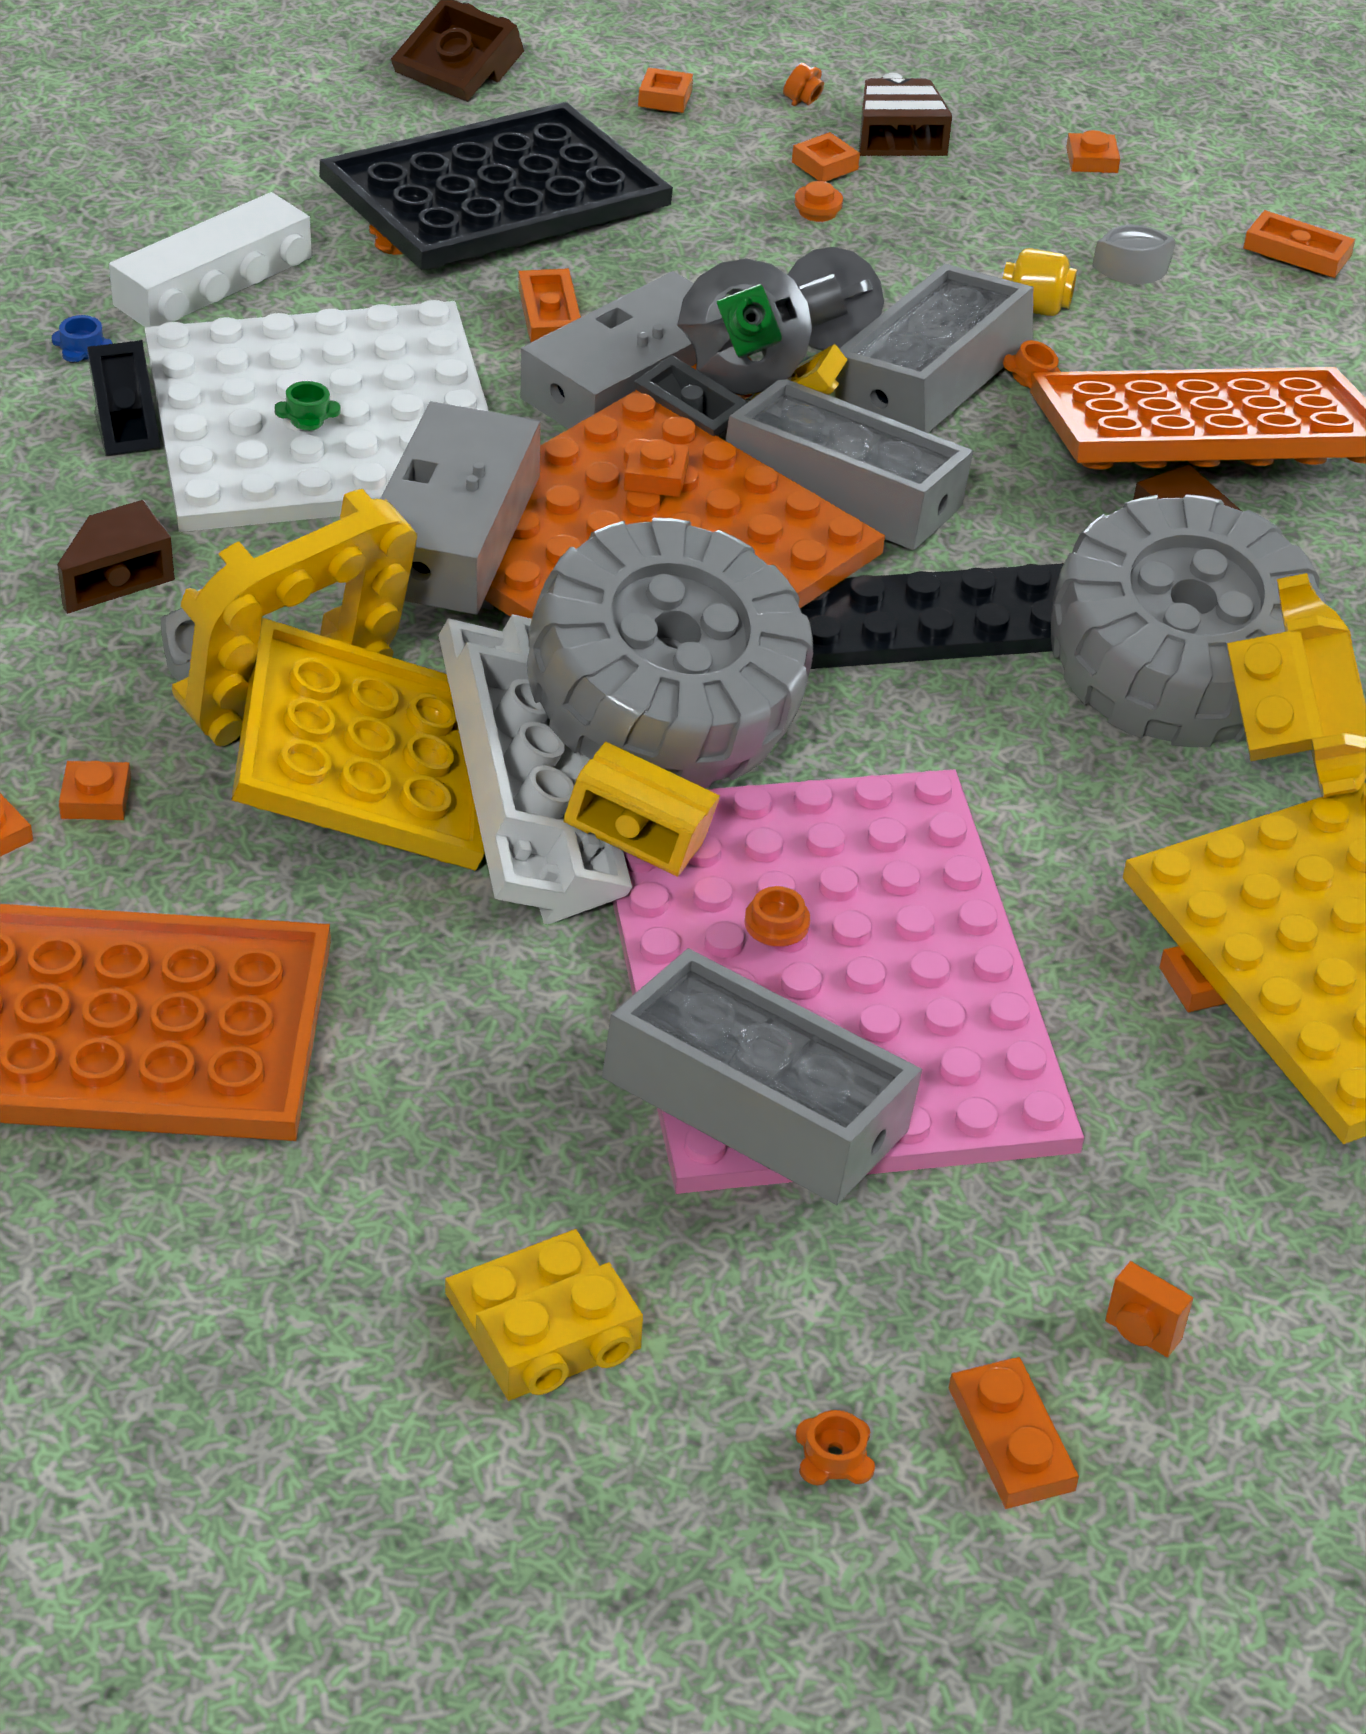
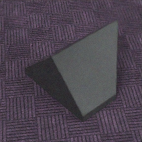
(690, 394)

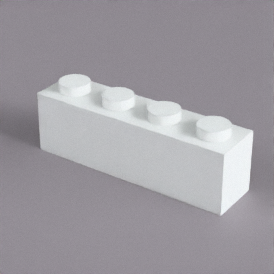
(210, 260)

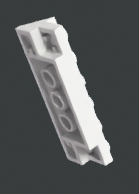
(523, 778)

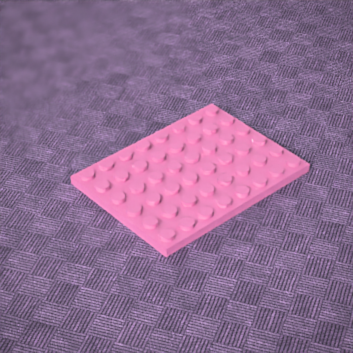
(897, 950)

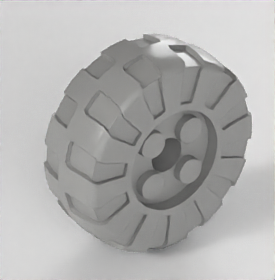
(1154, 604)
(670, 649)

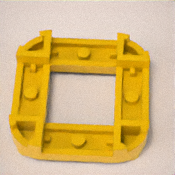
(365, 548)

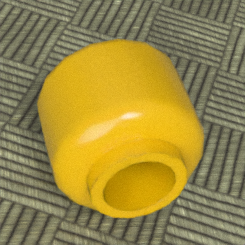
(1048, 274)

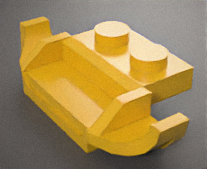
(1304, 690)

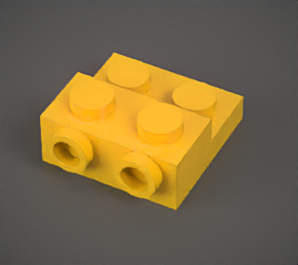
(546, 1314)

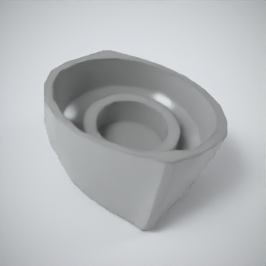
(1134, 254)

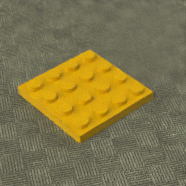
(356, 746)

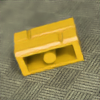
(641, 808)

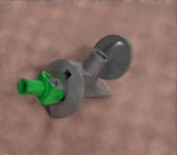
(816, 305)

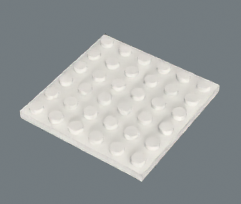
(248, 467)

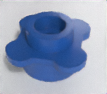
(76, 335)

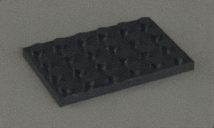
(494, 184)

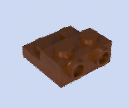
(459, 49)

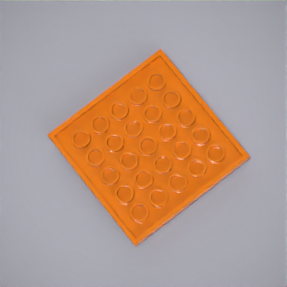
(721, 491)

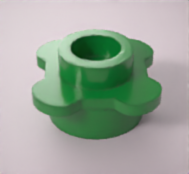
(307, 405)

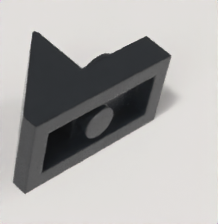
(123, 398)

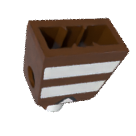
(903, 118)

